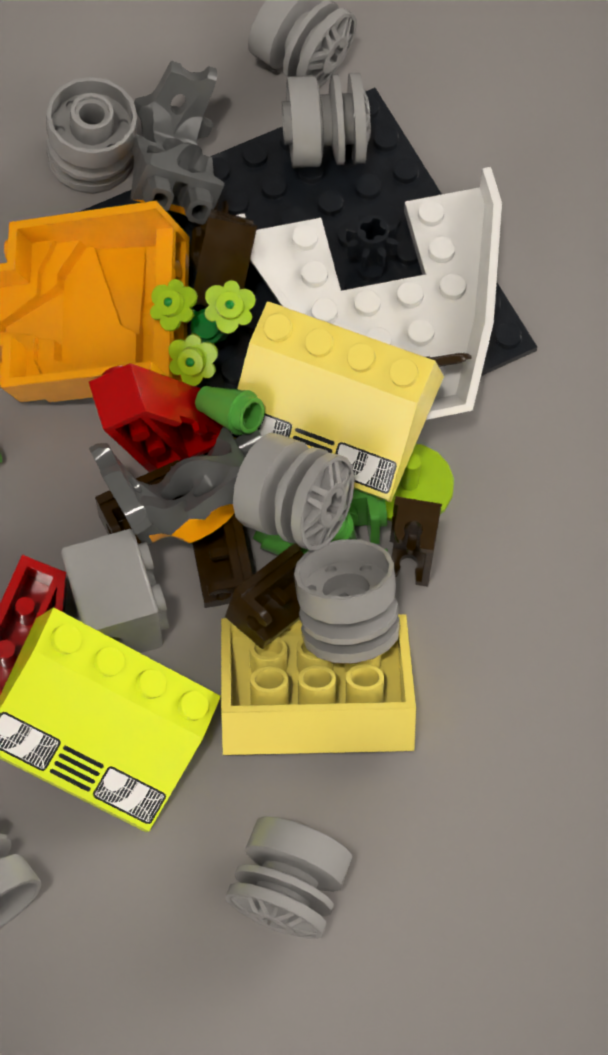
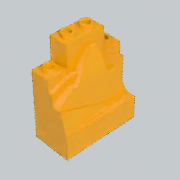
(82, 298)

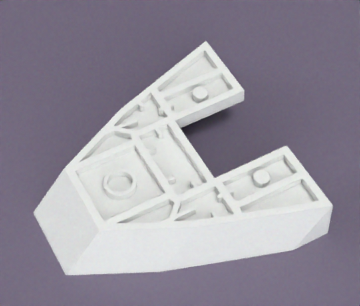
(426, 314)

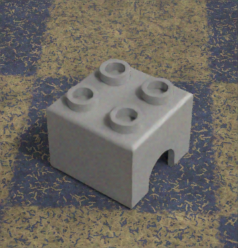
(117, 589)

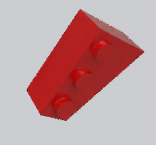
(152, 415)
(29, 594)

